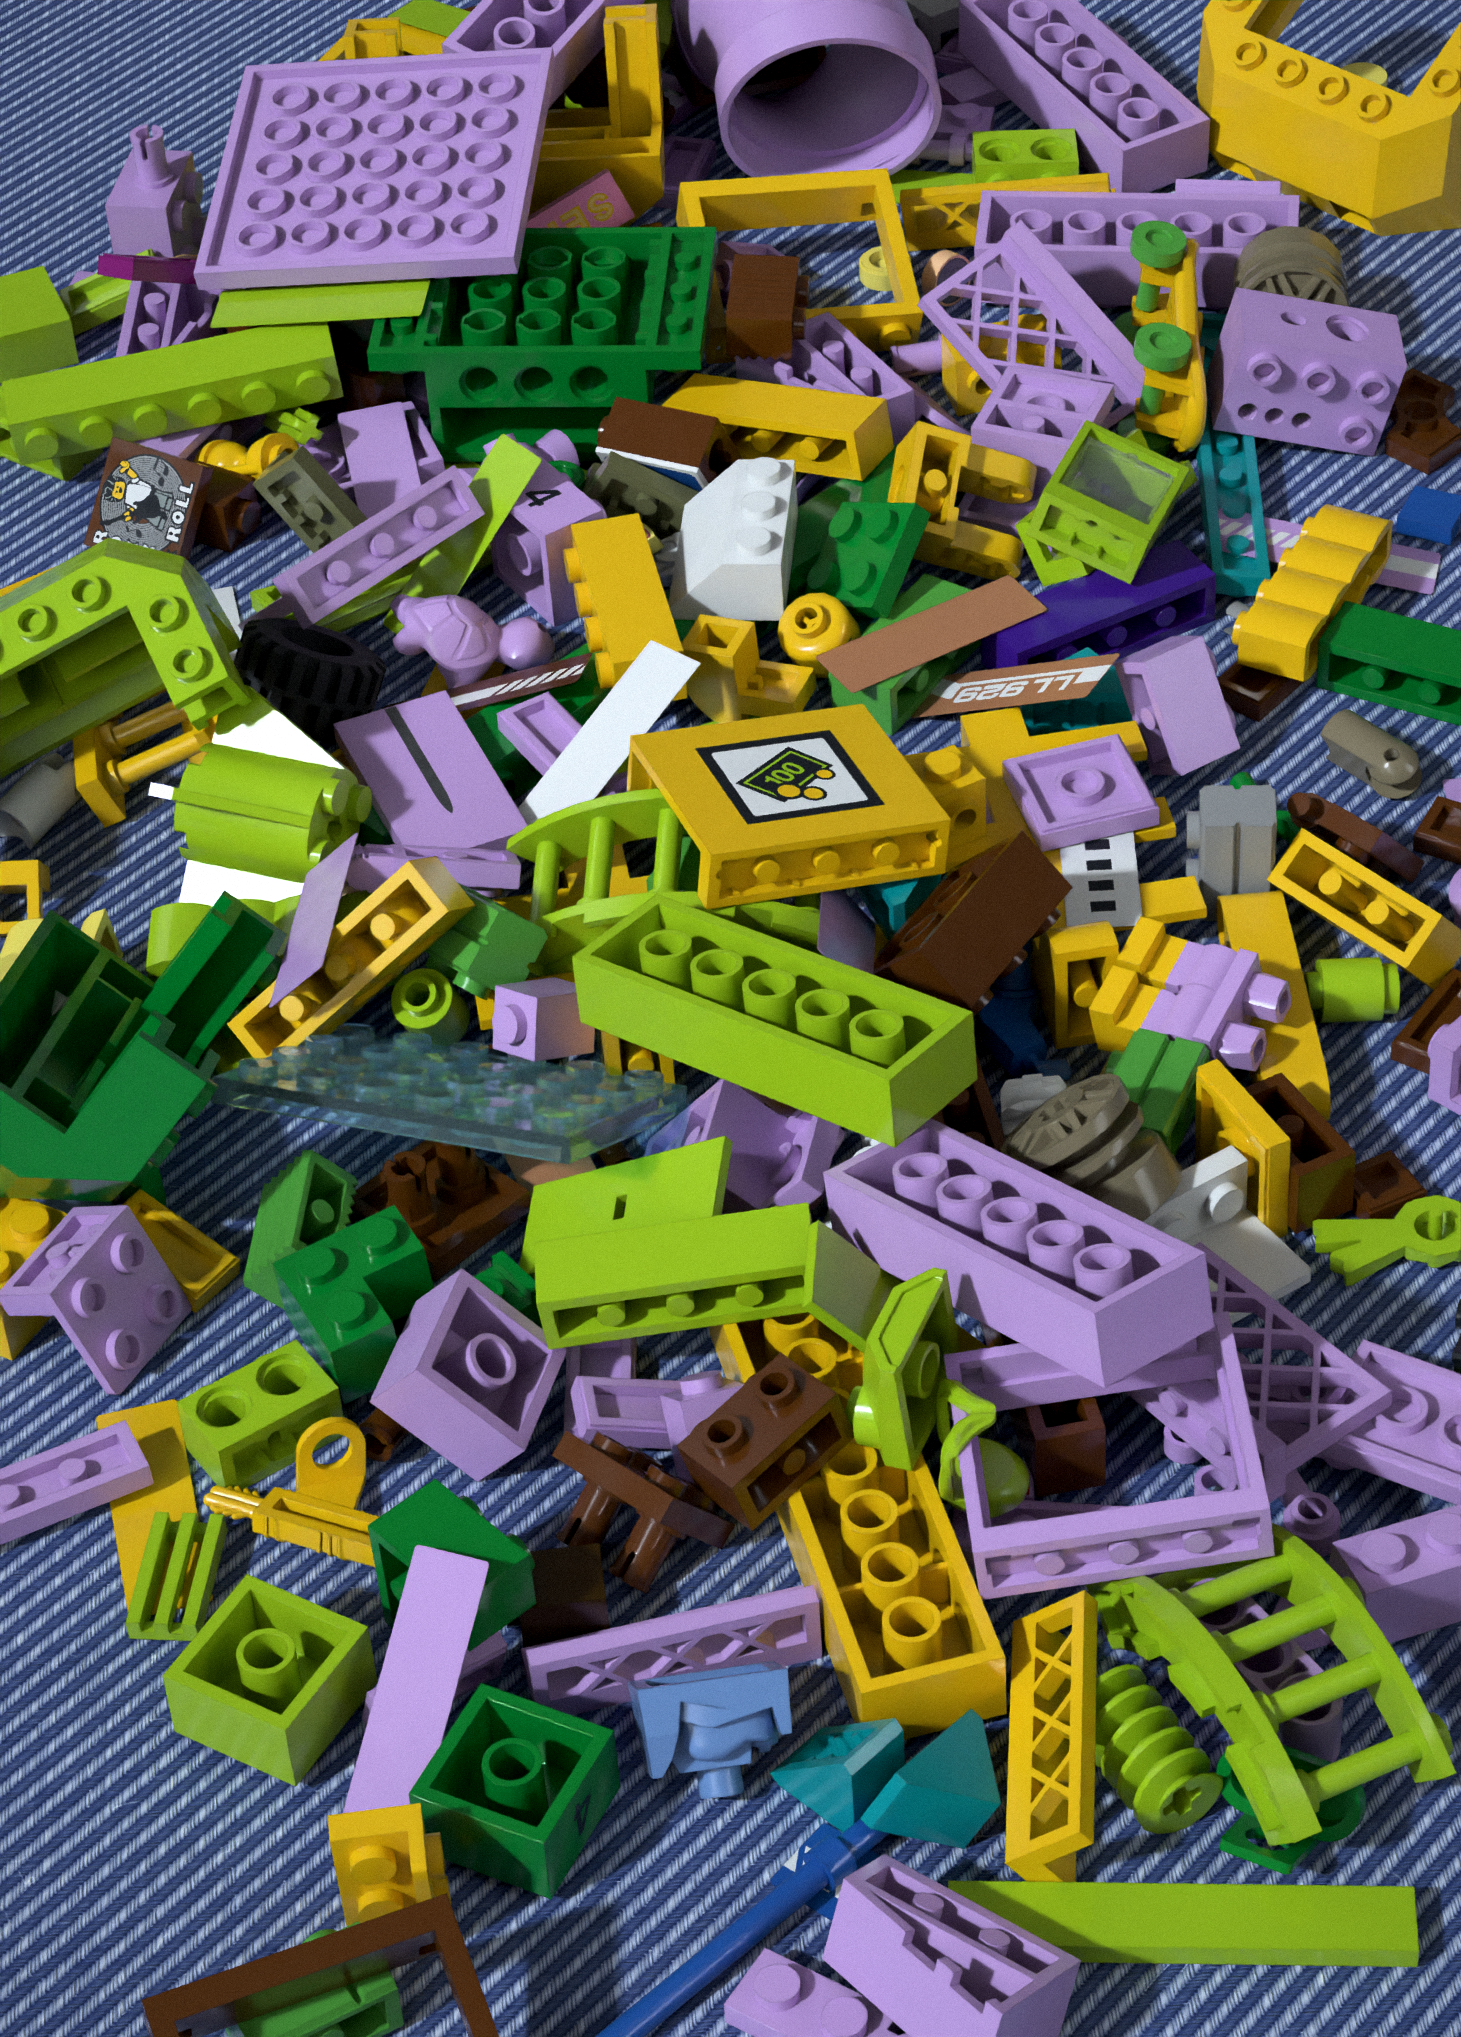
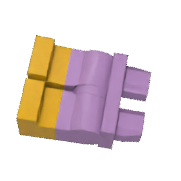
(1188, 994)

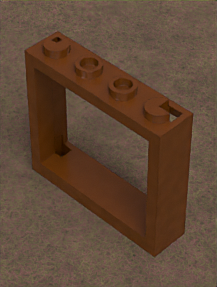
(323, 1967)

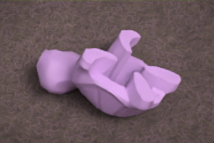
(466, 638)

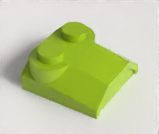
(904, 1369)

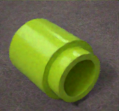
(1353, 989)
(430, 1006)

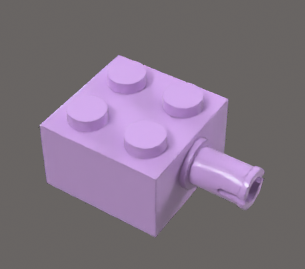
(156, 200)

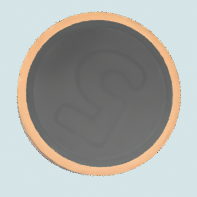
(938, 269)

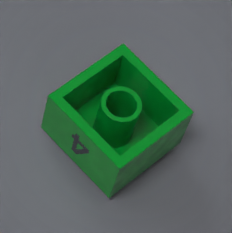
(518, 1789)

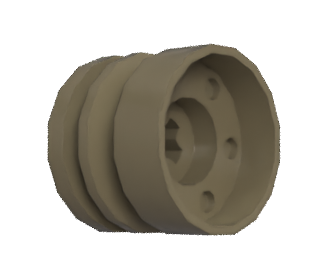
(1293, 264)
(1095, 1145)

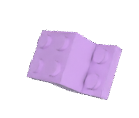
(1035, 419)
(771, 1155)

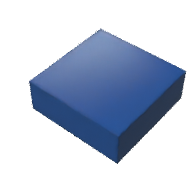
(1430, 515)

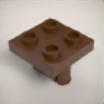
(446, 1199)
(628, 1476)

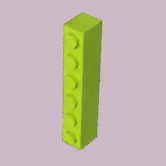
(170, 389)

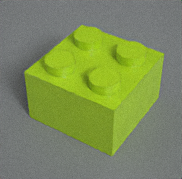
(270, 1679)

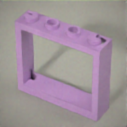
(1122, 1539)

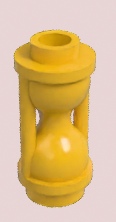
(244, 461)

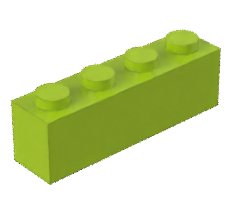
(672, 1276)

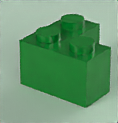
(350, 1292)
(455, 1525)

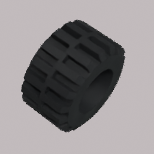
(309, 673)

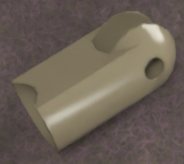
(1372, 755)

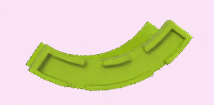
(593, 831)
(1161, 1620)

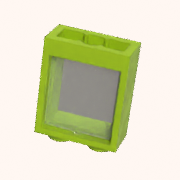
(1107, 501)

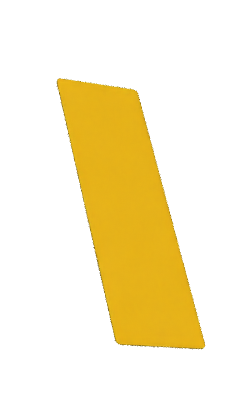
(162, 1442)

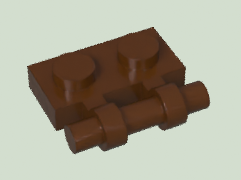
(1353, 836)

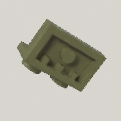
(632, 488)
(308, 498)

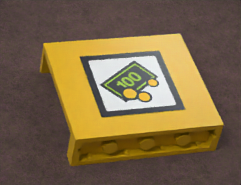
(794, 804)

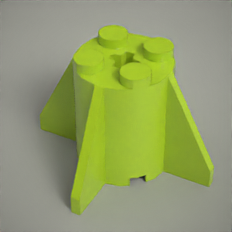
(261, 807)

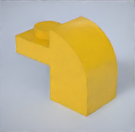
(734, 679)

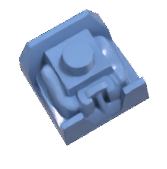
(711, 1722)

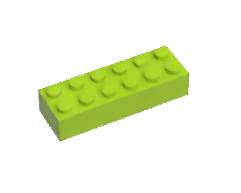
(776, 1019)

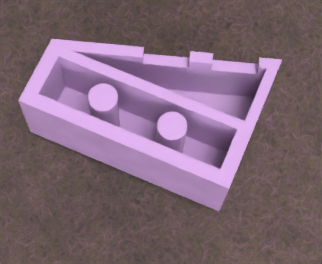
(836, 362)

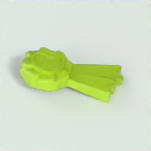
(1421, 1232)

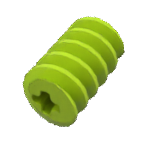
(1149, 1754)

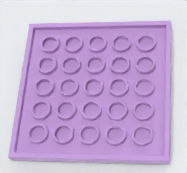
(378, 170)

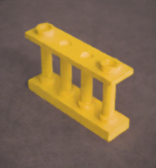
(98, 753)

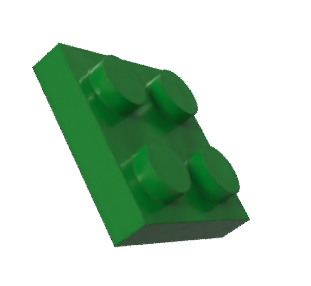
(868, 555)

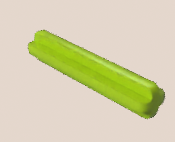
(294, 422)

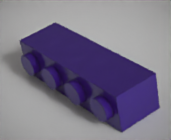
(1110, 616)

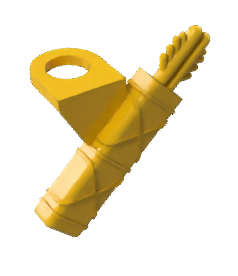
(322, 1507)

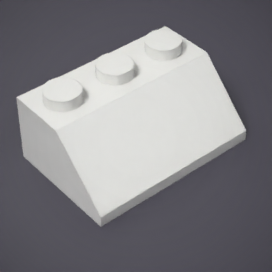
(738, 544)

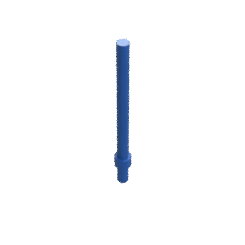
(823, 1868)

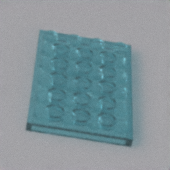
(452, 1093)

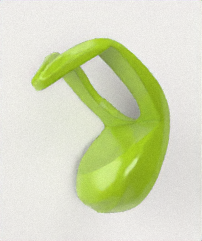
(1003, 1469)

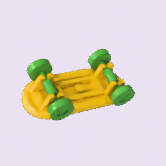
(1166, 340)

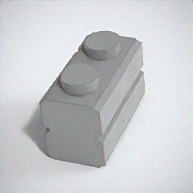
(1233, 841)

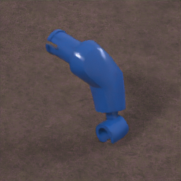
(1009, 1024)

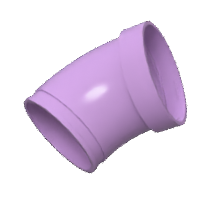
(861, 108)

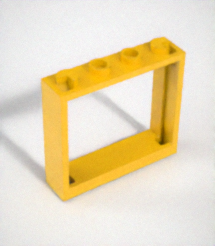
(812, 201)

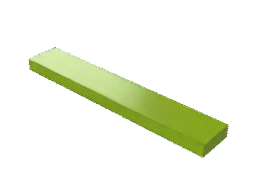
(1211, 1921)

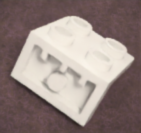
(1213, 1211)

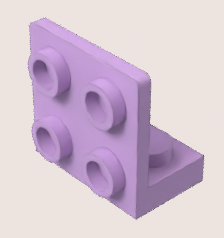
(103, 1289)

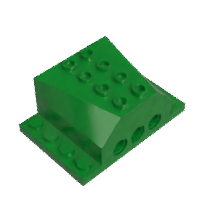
(558, 338)

